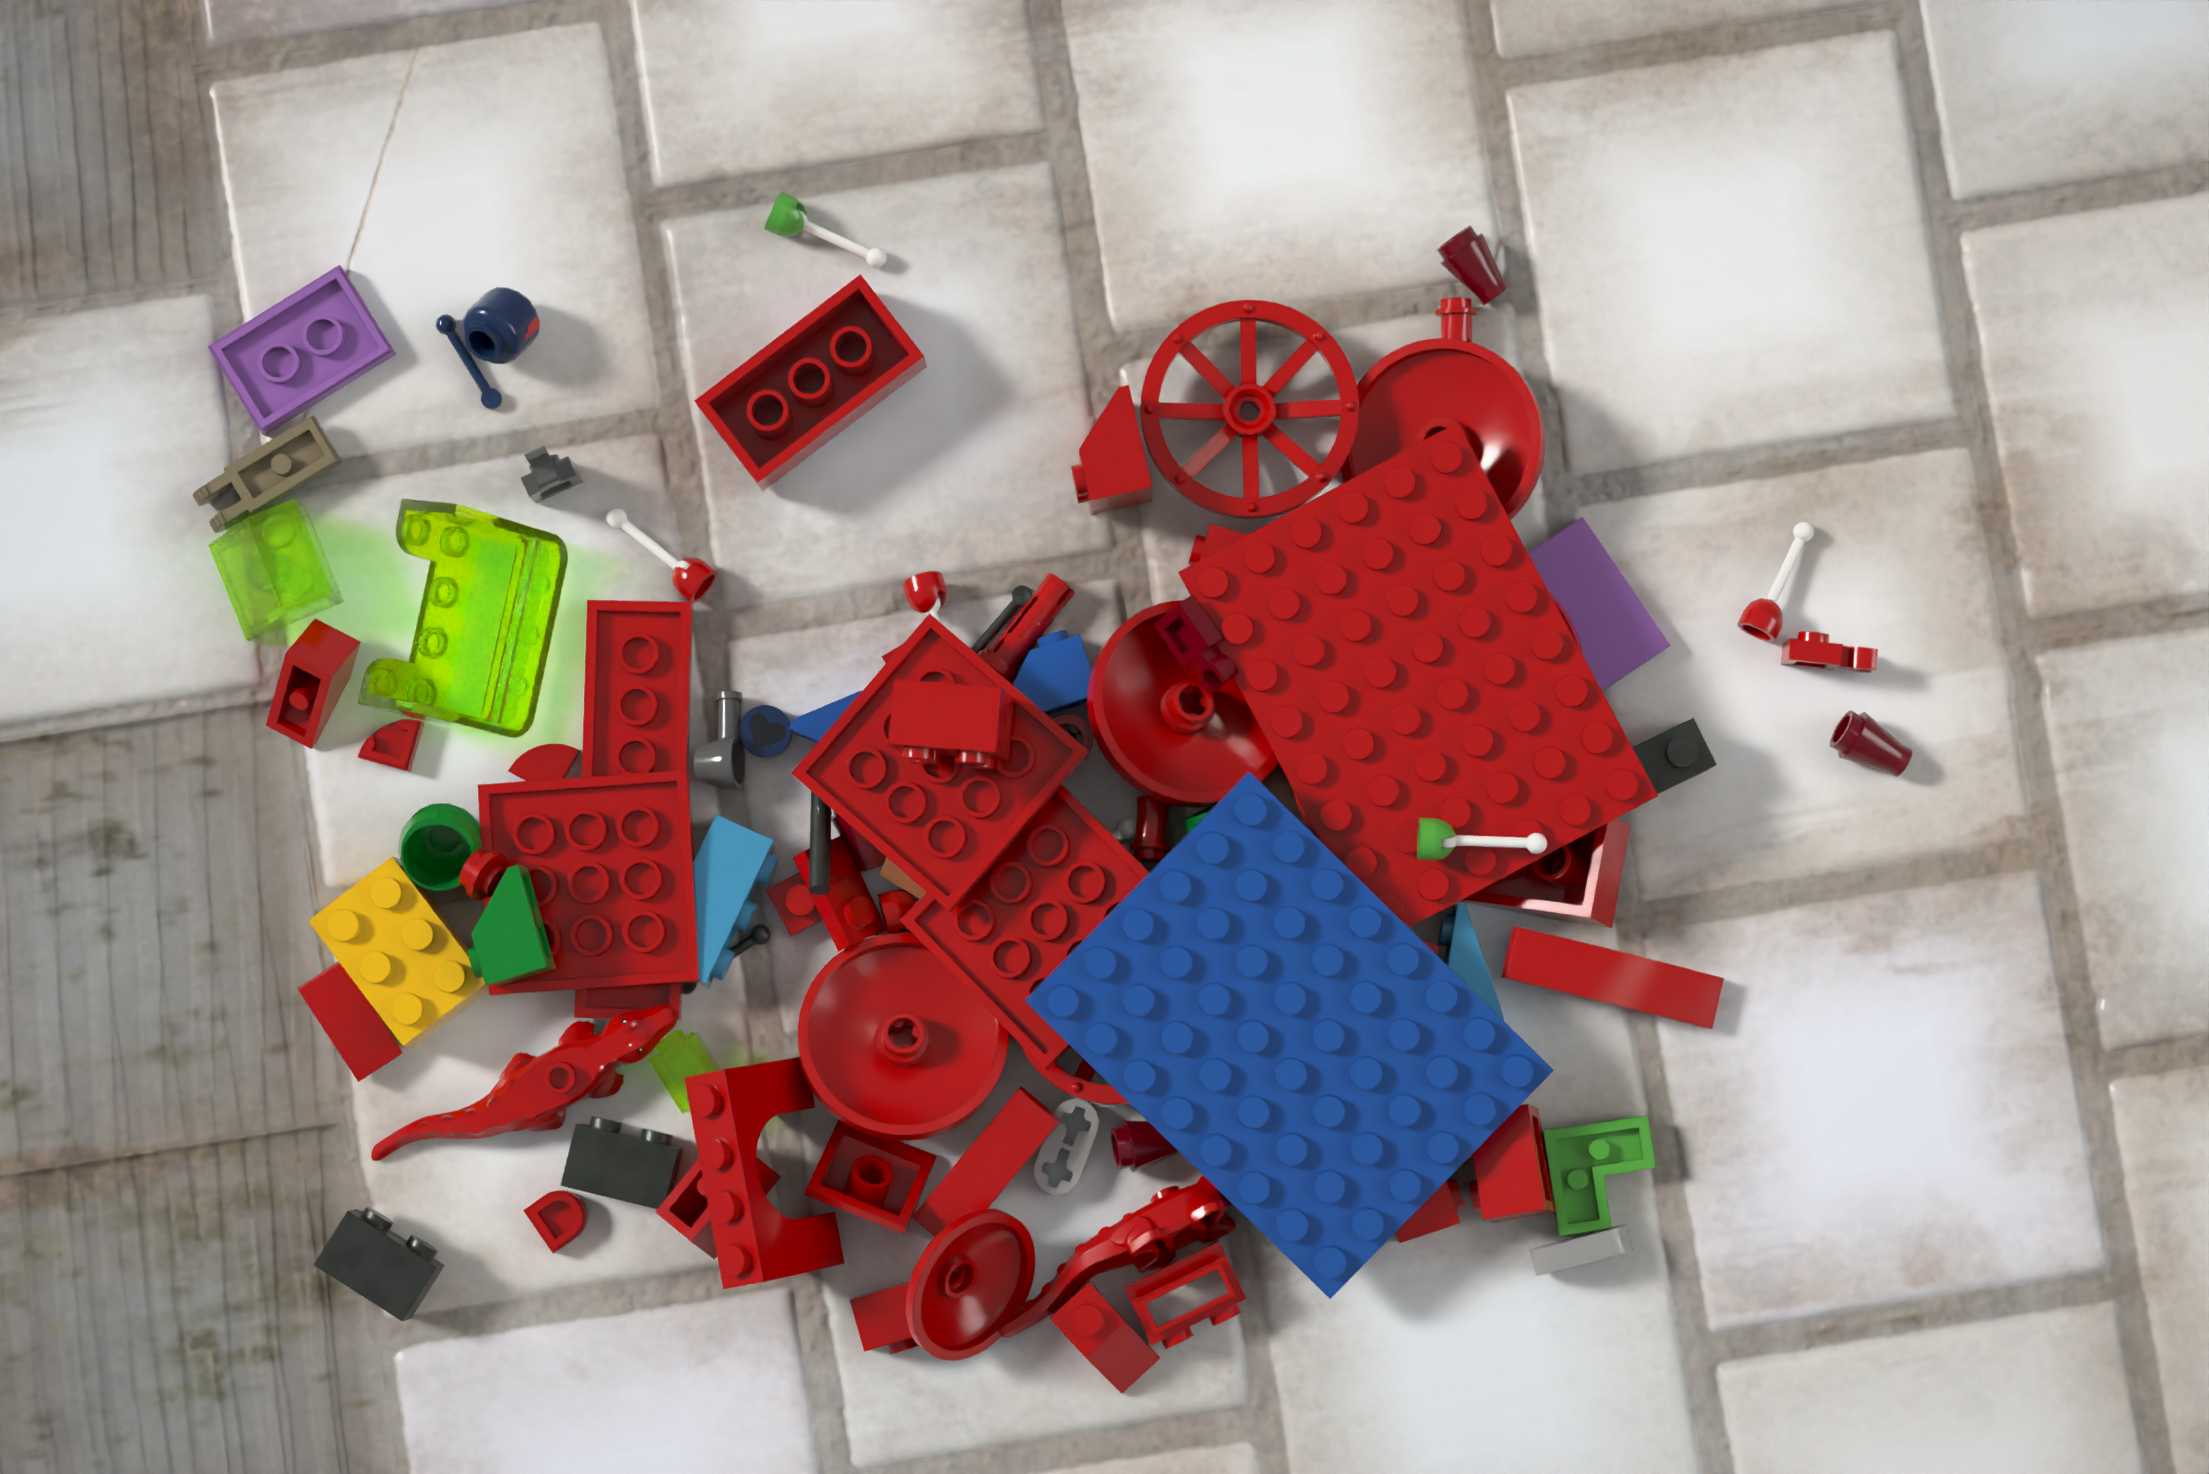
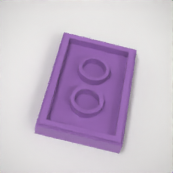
(301, 350)
(1606, 612)

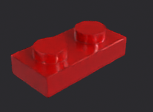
(849, 905)

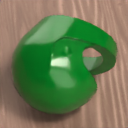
(438, 845)

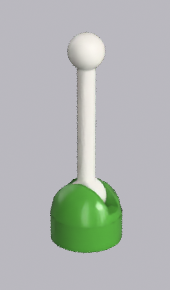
(790, 218)
(1438, 839)

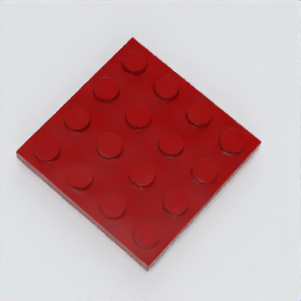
(945, 819)
(607, 875)
(1030, 916)

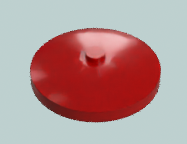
(1445, 383)
(1164, 725)
(897, 1041)

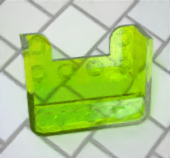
(479, 621)

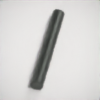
(819, 846)

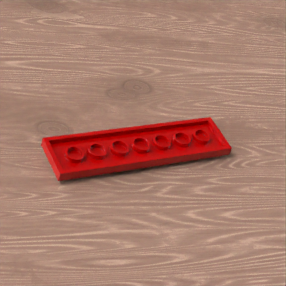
(635, 724)

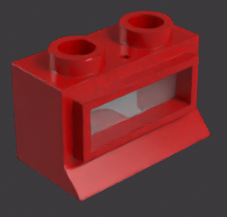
(1185, 1295)

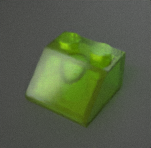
(275, 569)

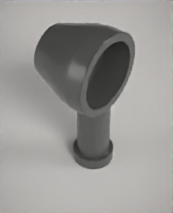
(723, 760)

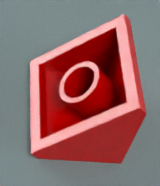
(871, 1177)

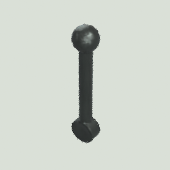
(1020, 596)
(759, 935)

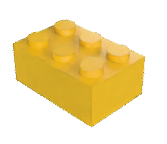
(400, 952)

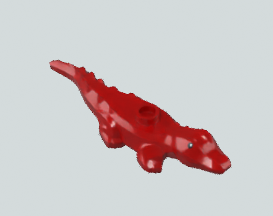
(540, 1089)
(1141, 1238)

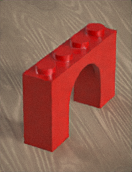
(749, 1234)

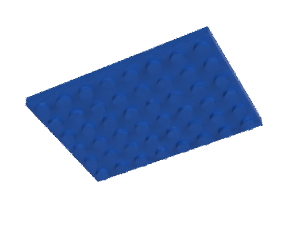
(1289, 1035)

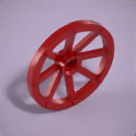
(1262, 398)

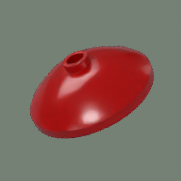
(969, 1283)

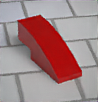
(989, 1162)

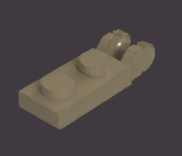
(271, 472)

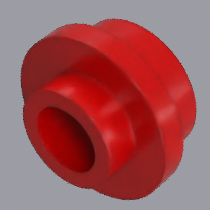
(482, 873)

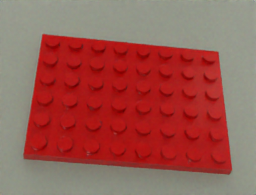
(1417, 677)

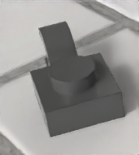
(549, 474)

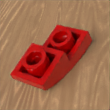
(350, 1021)

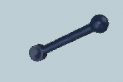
(490, 397)

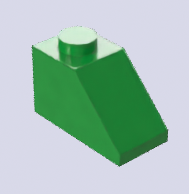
(510, 933)

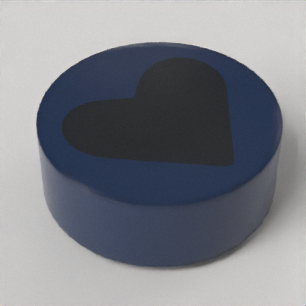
(765, 731)

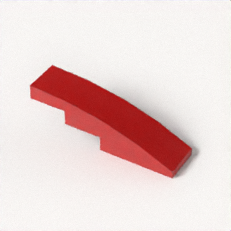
(1612, 977)

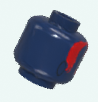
(500, 325)

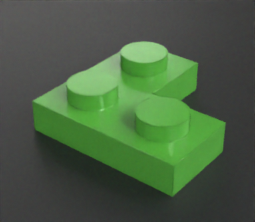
(1581, 1158)

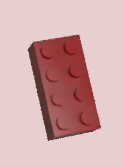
(811, 382)

